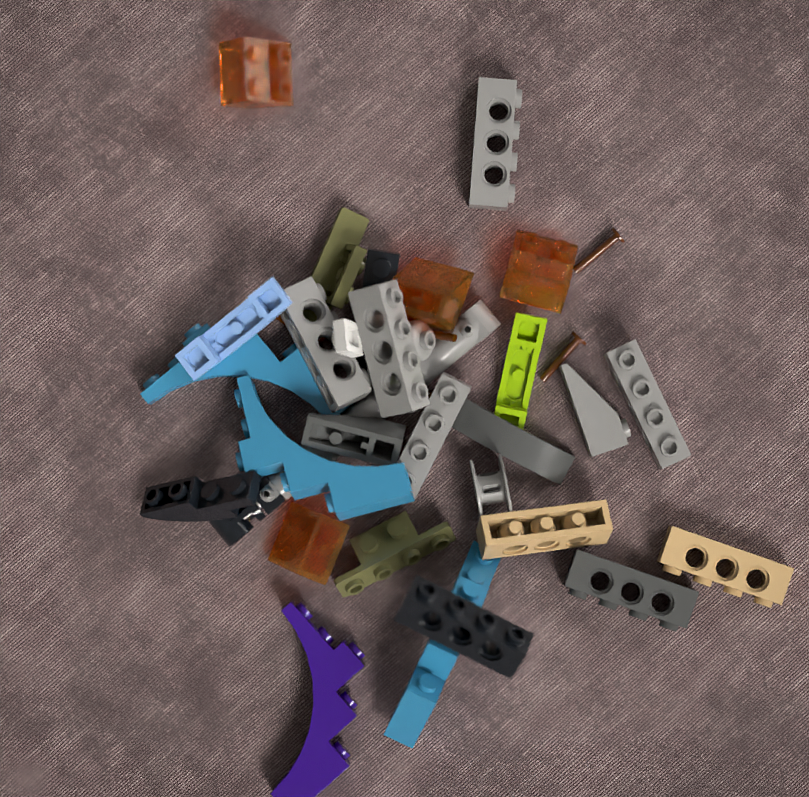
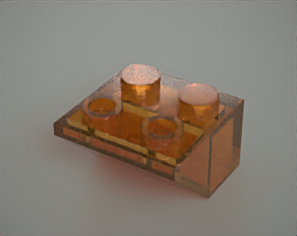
(256, 73)
(539, 271)
(433, 292)
(309, 543)

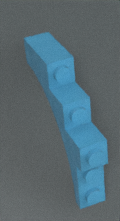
(250, 359)
(351, 488)
(437, 660)

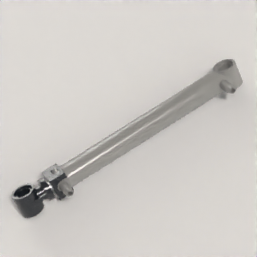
(470, 330)

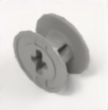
(491, 487)

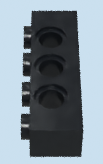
(464, 627)

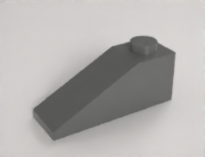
(355, 437)

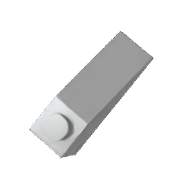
(596, 418)

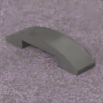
(513, 442)

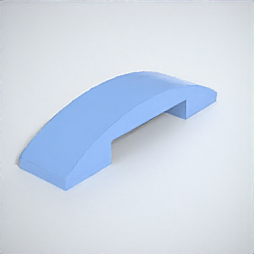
(234, 329)

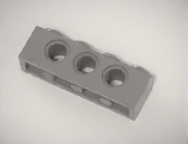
(489, 94)
(389, 348)
(320, 362)
(647, 404)
(433, 428)

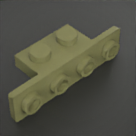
(340, 259)
(390, 548)

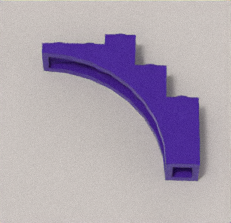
(330, 669)

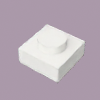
(346, 338)

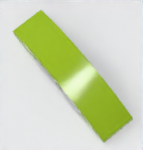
(520, 368)

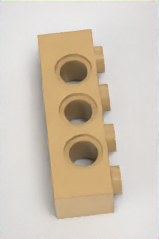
(544, 529)
(774, 575)

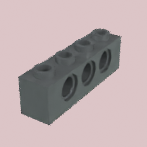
(680, 599)

